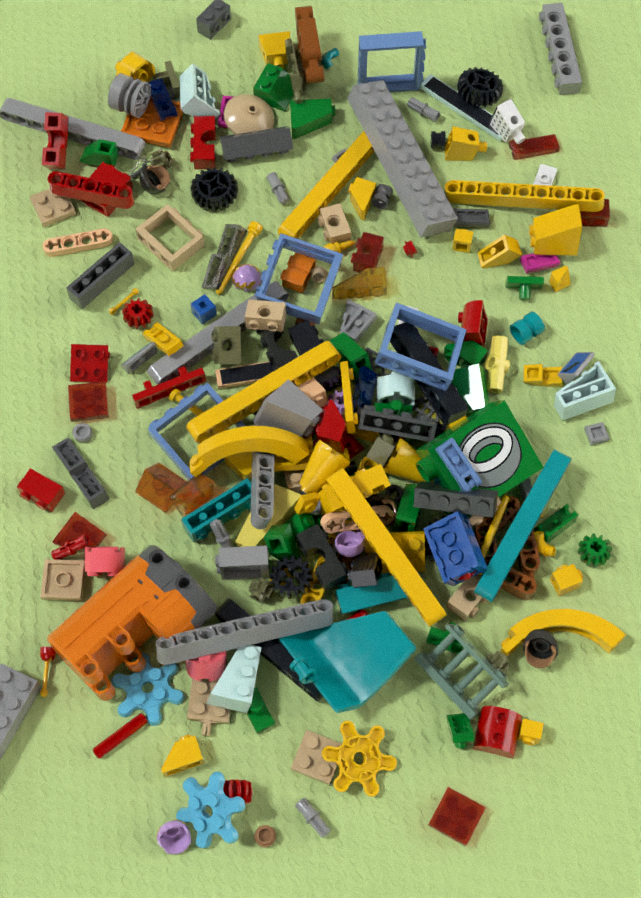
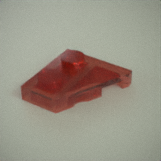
(76, 527)

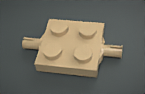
(201, 711)

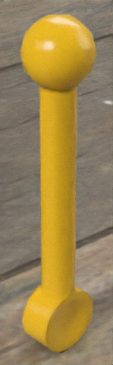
(135, 291)

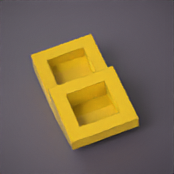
(542, 376)

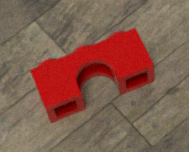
(57, 129)
(204, 130)

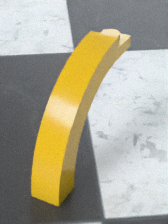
(249, 439)
(565, 620)

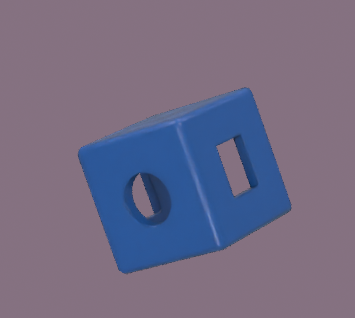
(203, 309)

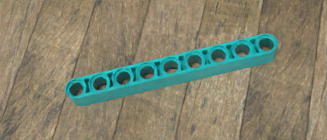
(522, 526)

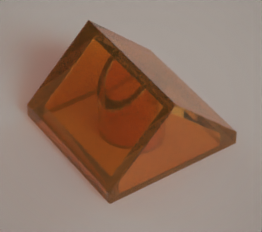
(157, 485)
(193, 494)

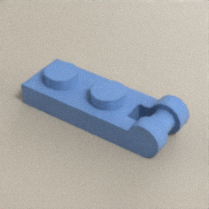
(458, 465)

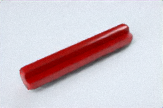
(120, 735)

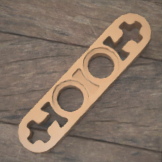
(77, 239)
(341, 516)

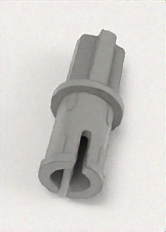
(423, 109)
(277, 188)
(221, 534)
(312, 817)

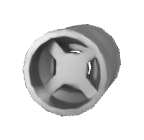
(382, 196)

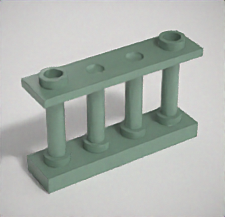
(442, 676)

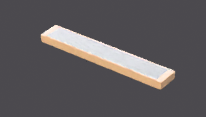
(242, 374)

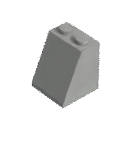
(289, 410)

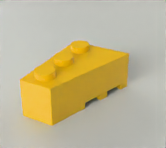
(367, 481)

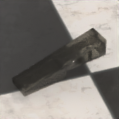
(221, 262)

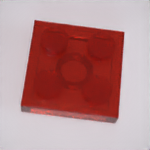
(88, 401)
(456, 816)

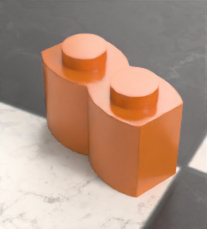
(298, 272)

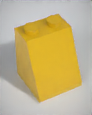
(557, 232)

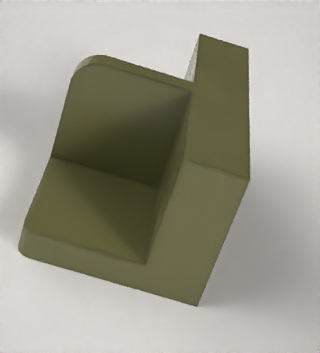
(170, 80)

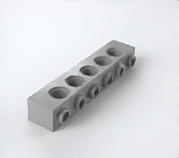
(560, 48)

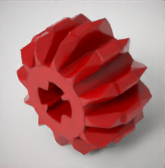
(137, 313)
(238, 788)

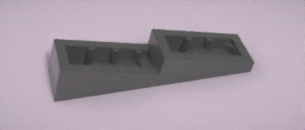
(80, 473)

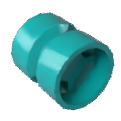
(527, 328)

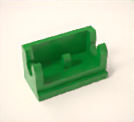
(557, 523)

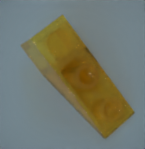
(363, 284)

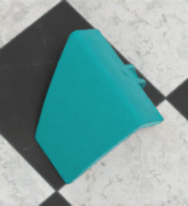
(350, 658)

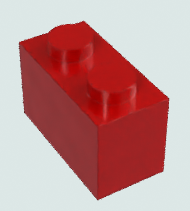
(40, 490)

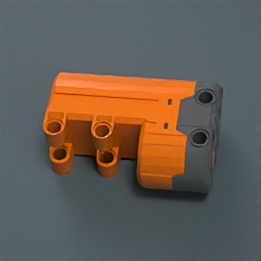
(140, 601)

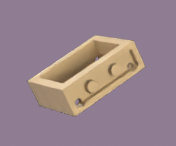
(174, 260)

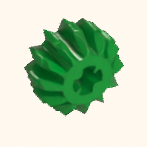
(597, 555)

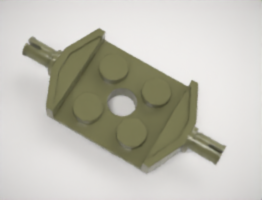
(295, 64)

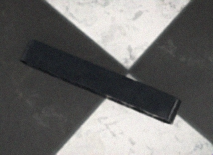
(271, 650)

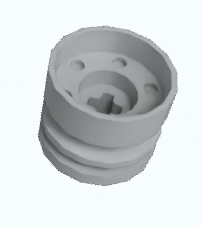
(129, 95)

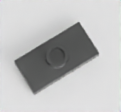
(472, 217)

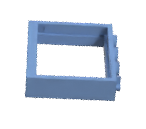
(393, 41)
(309, 250)
(414, 368)
(171, 414)

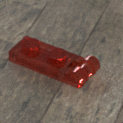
(534, 147)

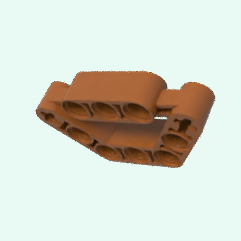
(308, 44)
(526, 576)

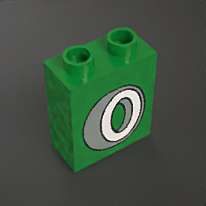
(492, 446)

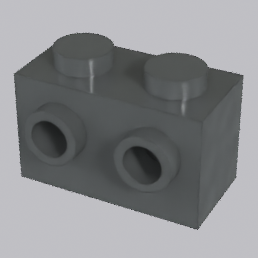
(213, 18)

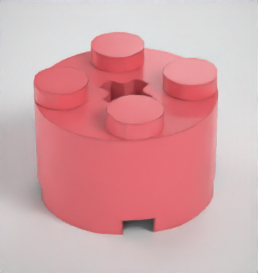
(104, 559)
(207, 667)

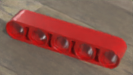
(90, 190)

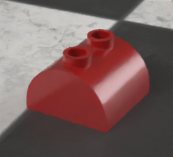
(475, 322)
(497, 731)

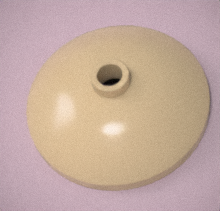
(242, 120)

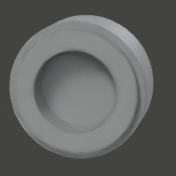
(82, 433)

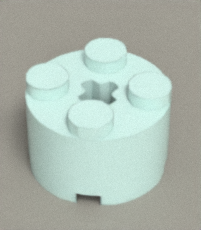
(396, 388)

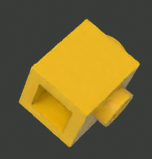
(566, 579)

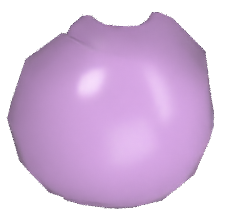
(350, 543)

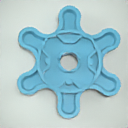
(148, 702)
(222, 807)

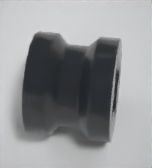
(438, 139)

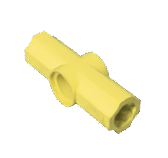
(497, 364)

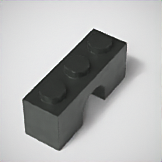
(315, 541)

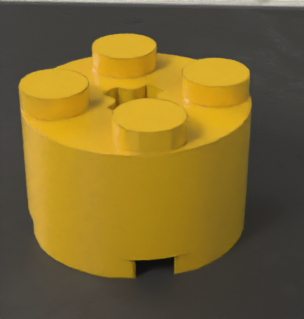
(136, 67)

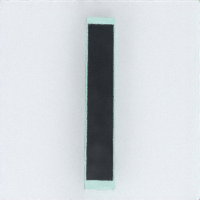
(453, 100)

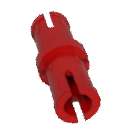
(71, 547)

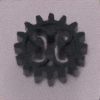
(302, 578)

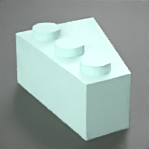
(195, 93)
(585, 393)
(237, 682)

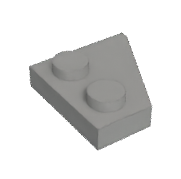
(356, 320)

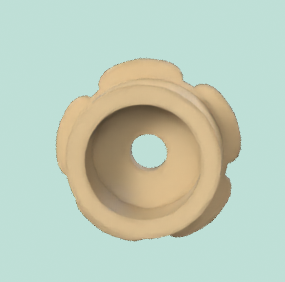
(319, 274)

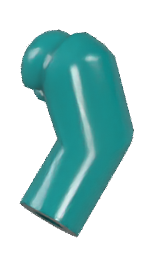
(328, 56)

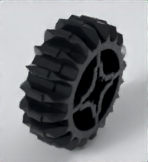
(480, 86)
(218, 193)

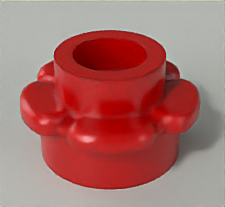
(409, 248)

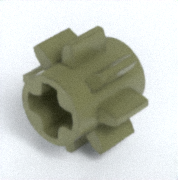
(161, 159)
(260, 590)
(499, 661)

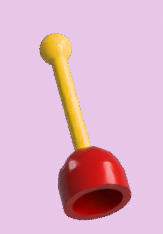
(47, 654)

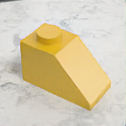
(360, 195)
(499, 252)
(183, 756)

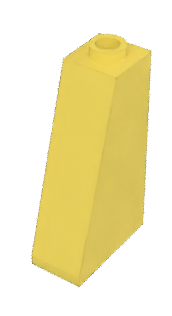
(284, 505)

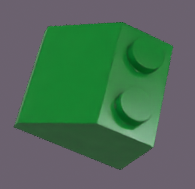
(274, 87)

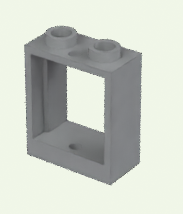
(243, 562)

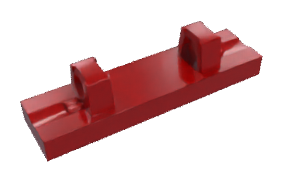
(155, 393)

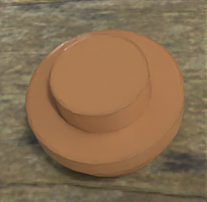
(265, 836)

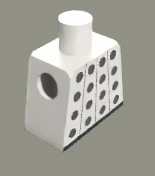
(508, 122)

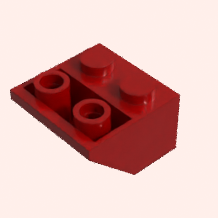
(332, 428)

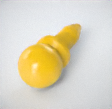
(337, 247)

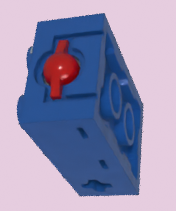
(455, 549)

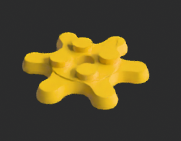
(372, 758)

